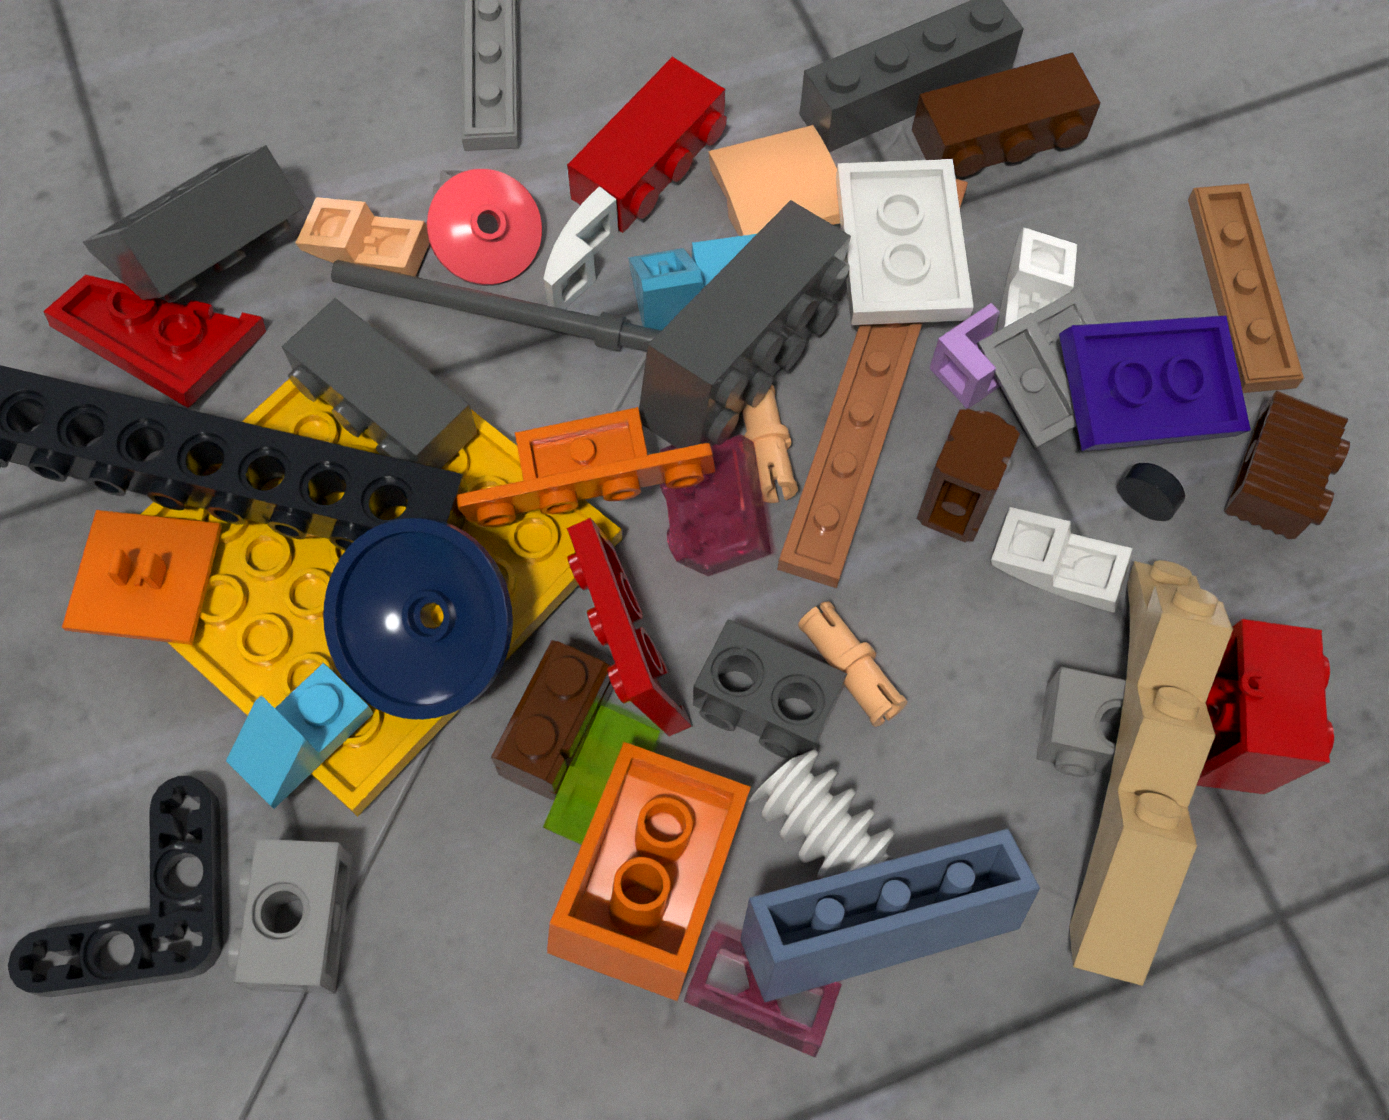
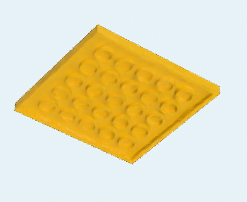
(268, 593)

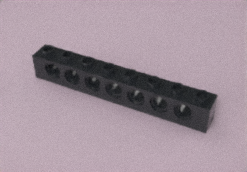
(193, 442)

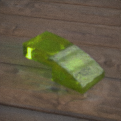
(588, 777)

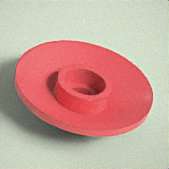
(464, 246)

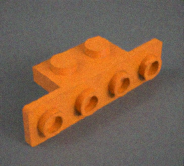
(584, 461)

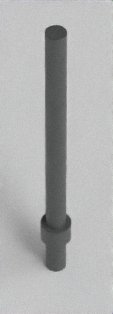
(608, 330)

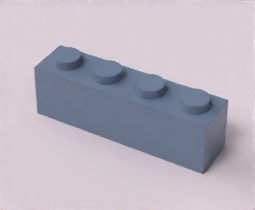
(886, 914)

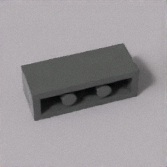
(378, 388)

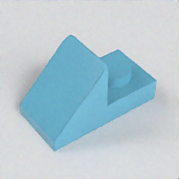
(292, 740)

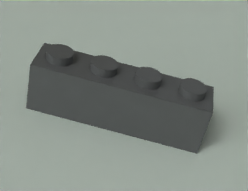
(884, 78)

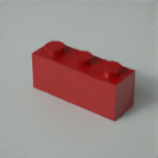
(650, 141)

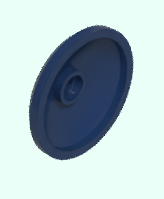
(384, 627)

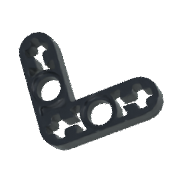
(168, 910)

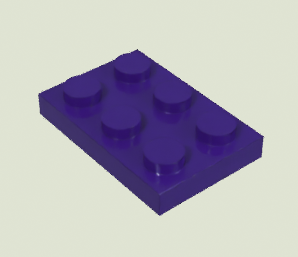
(1153, 382)

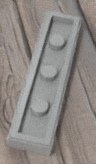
(489, 75)

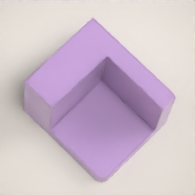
(961, 363)

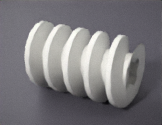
(821, 818)

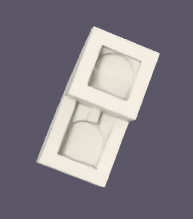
(571, 262)
(1037, 276)
(1063, 563)

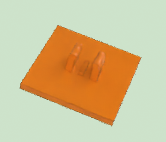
(143, 577)

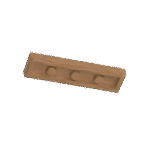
(1245, 287)

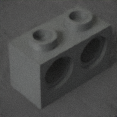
(777, 676)

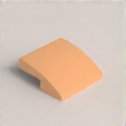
(770, 172)

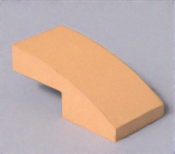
(353, 234)

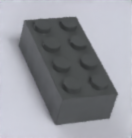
(743, 329)

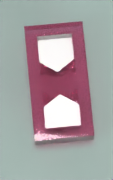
(728, 989)

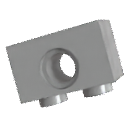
(1072, 719)
(310, 953)

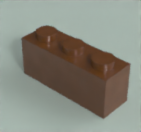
(1006, 115)

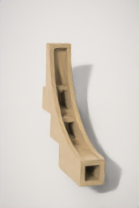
(1158, 759)

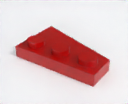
(159, 342)
(612, 620)

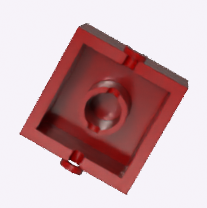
(1268, 708)

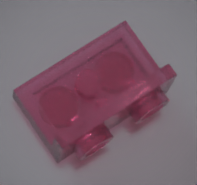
(723, 516)

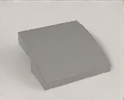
(1033, 365)

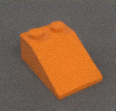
(647, 871)

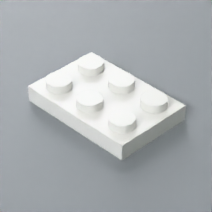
(903, 242)

